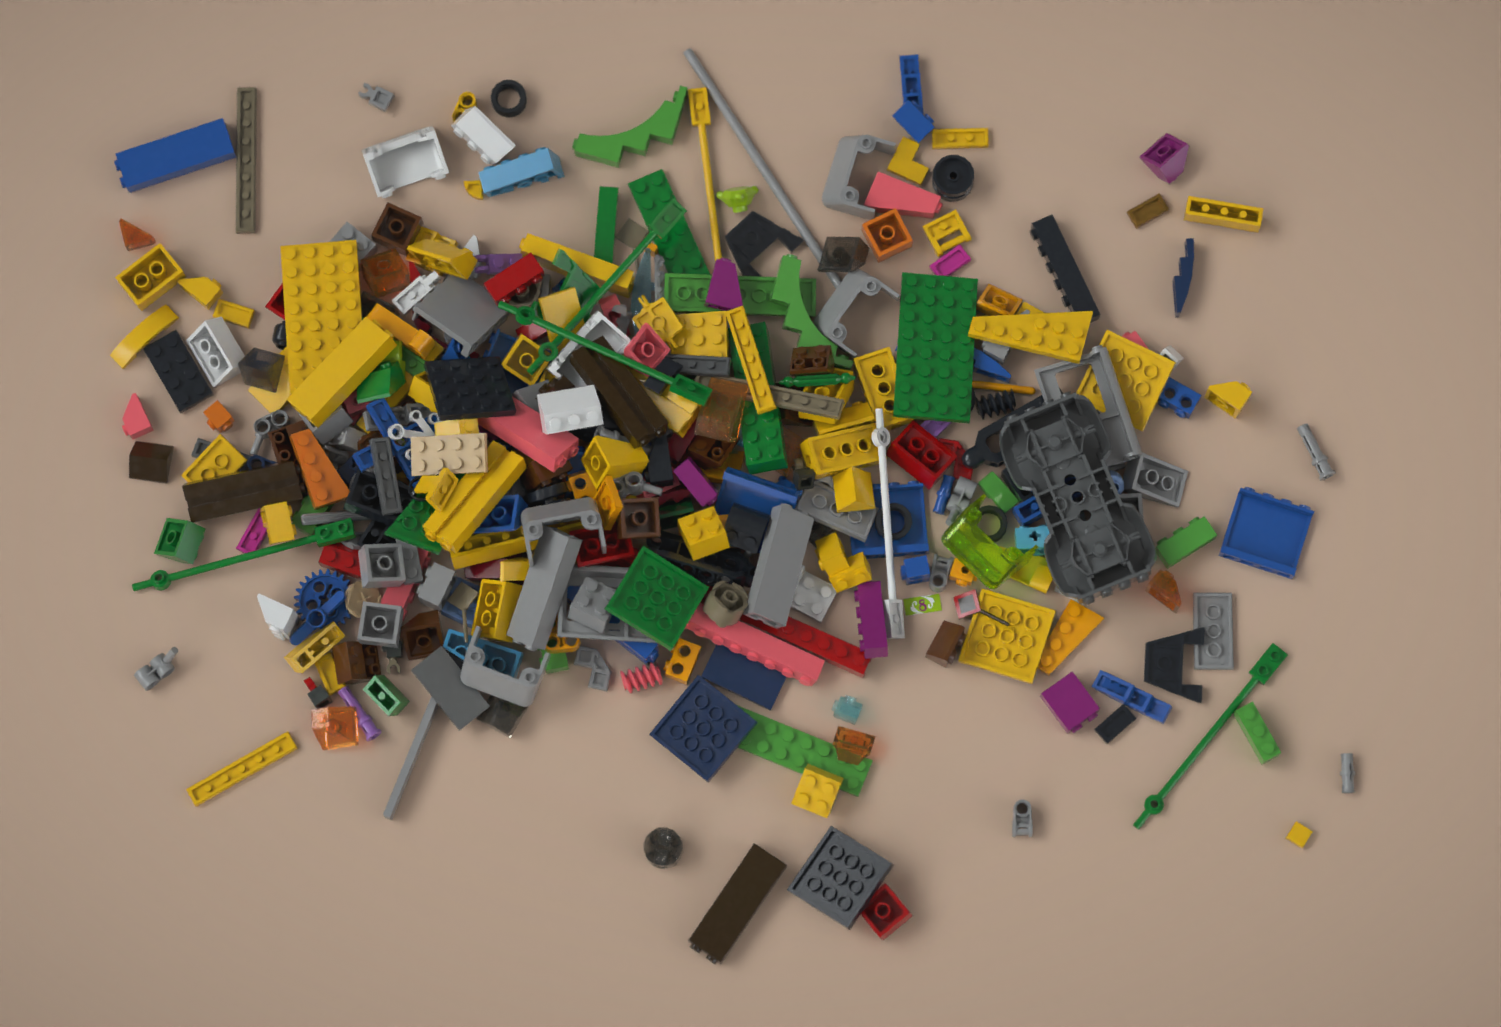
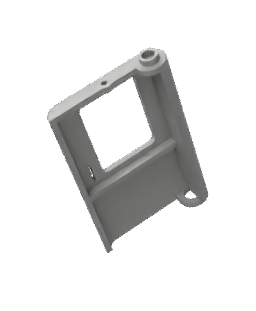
(1116, 418)
(608, 576)

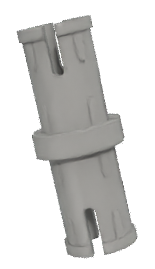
(1347, 773)

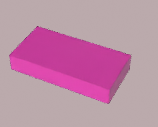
(950, 262)

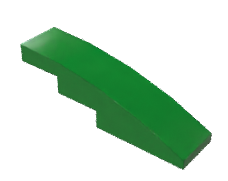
(606, 223)

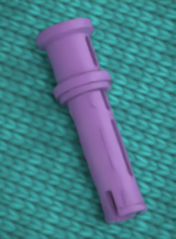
(363, 720)

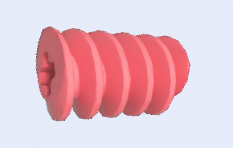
(641, 677)

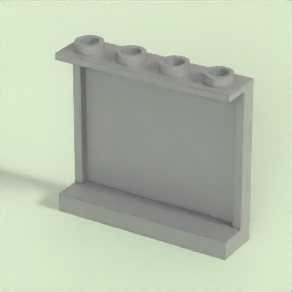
(461, 311)

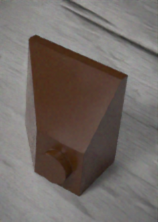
(422, 635)

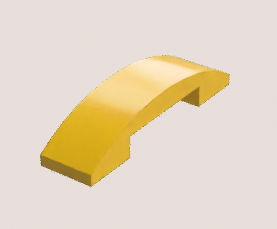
(142, 335)

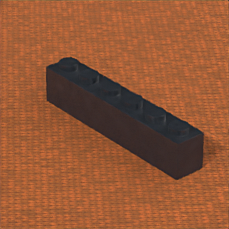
(1063, 266)

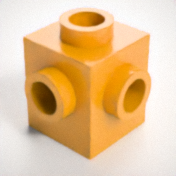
(957, 574)

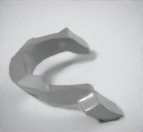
(625, 318)

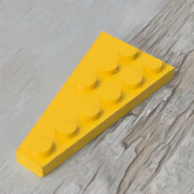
(1047, 334)

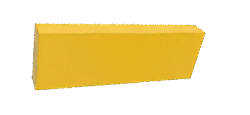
(960, 138)

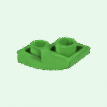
(998, 492)

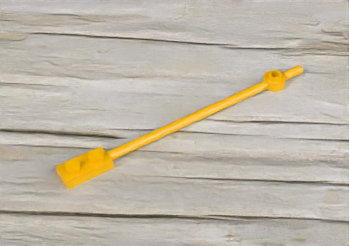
(701, 118)

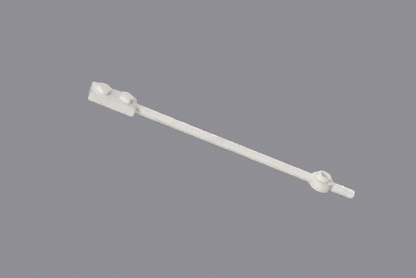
(892, 607)

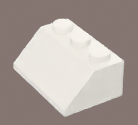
(482, 135)
(216, 351)
(569, 409)
(279, 617)

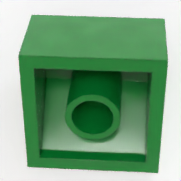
(381, 382)
(180, 540)

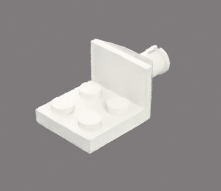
(812, 596)

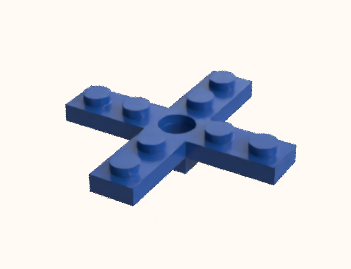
(384, 418)

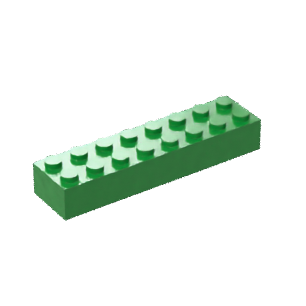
(764, 432)

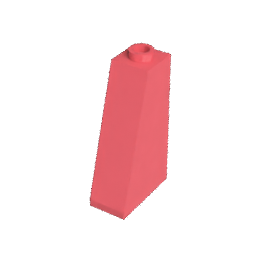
(908, 199)

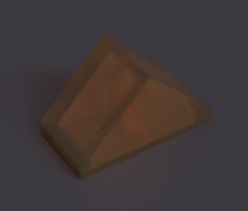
(134, 237)

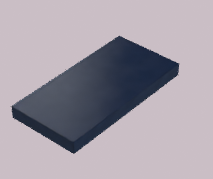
(743, 676)

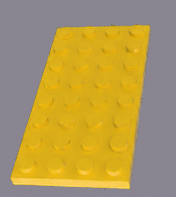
(319, 302)

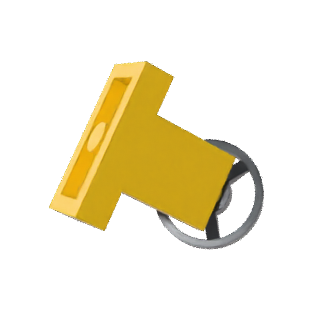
(438, 488)

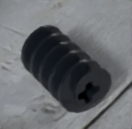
(995, 404)

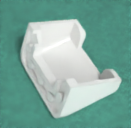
(405, 161)
(594, 328)

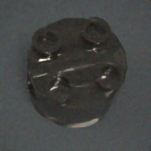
(663, 848)

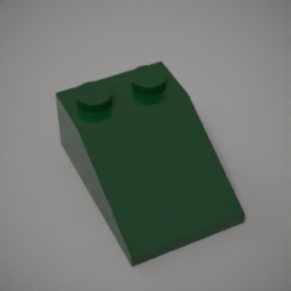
(671, 511)

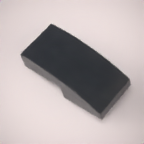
(667, 367)

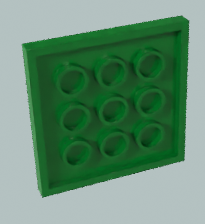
(656, 598)

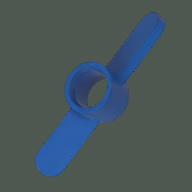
(308, 626)

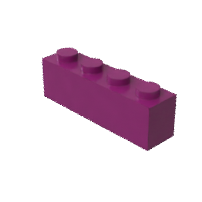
(872, 620)

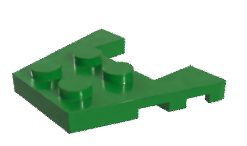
(575, 278)

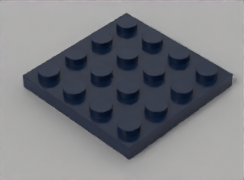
(703, 728)

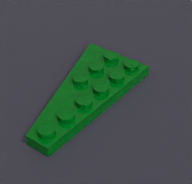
(409, 524)

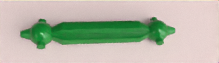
(817, 380)

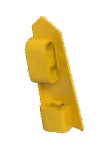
(1034, 574)

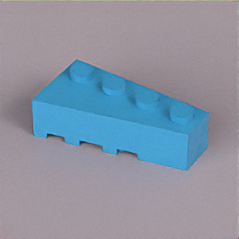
(521, 172)
(496, 656)

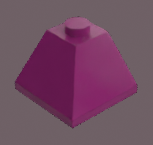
(1166, 157)

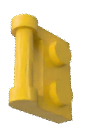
(944, 227)

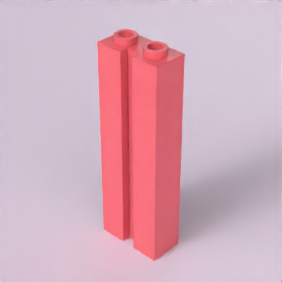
(526, 434)

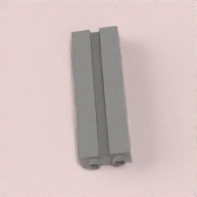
(779, 565)
(543, 588)

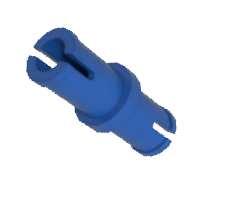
(943, 494)

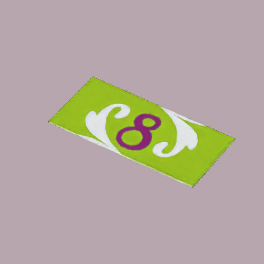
(922, 604)

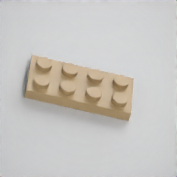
(457, 452)

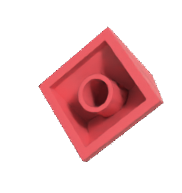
(646, 348)

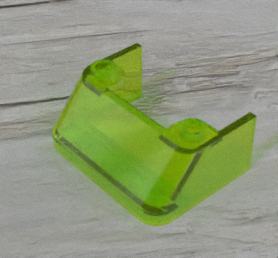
(980, 552)

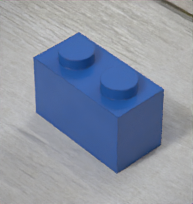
(913, 120)

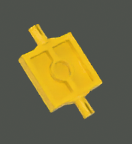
(661, 319)

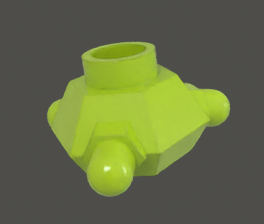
(738, 197)

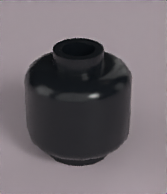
(279, 336)

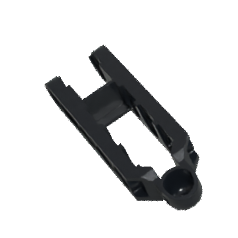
(980, 453)
(676, 552)

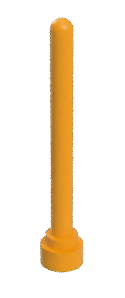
(1000, 387)

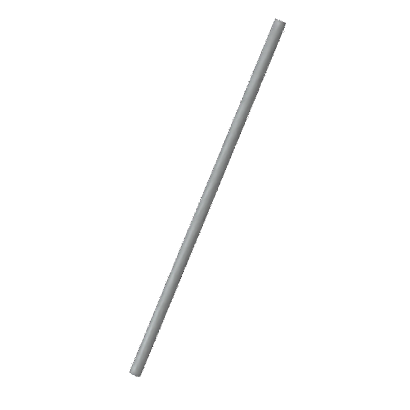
(759, 162)

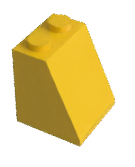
(613, 458)

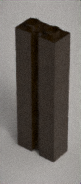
(620, 395)
(244, 490)
(737, 904)

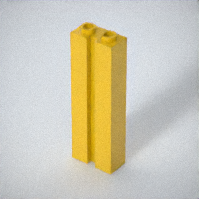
(595, 268)
(342, 371)
(675, 408)
(474, 499)

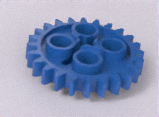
(308, 595)

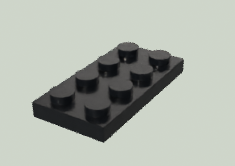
(178, 371)

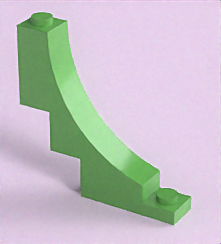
(659, 127)
(787, 293)

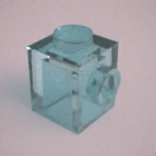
(847, 709)

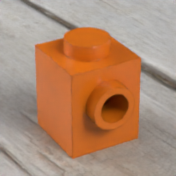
(218, 417)

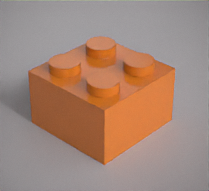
(887, 235)

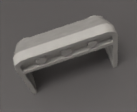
(836, 192)
(839, 302)
(536, 517)
(517, 691)

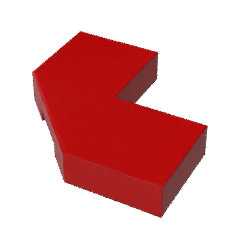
(959, 468)

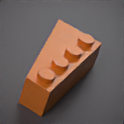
(318, 472)

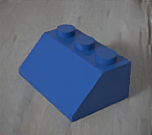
(504, 516)

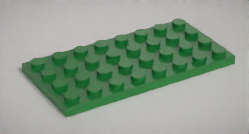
(935, 348)

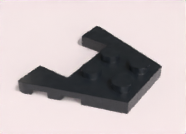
(753, 236)
(1165, 663)

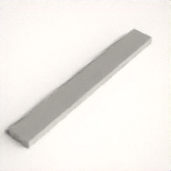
(411, 759)

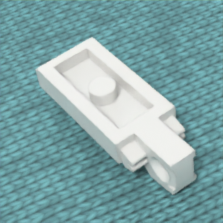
(415, 292)

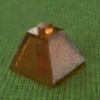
(1165, 590)
(335, 727)

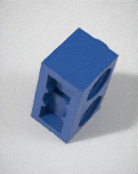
(1180, 393)
(915, 570)

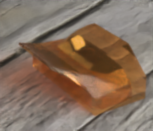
(852, 745)

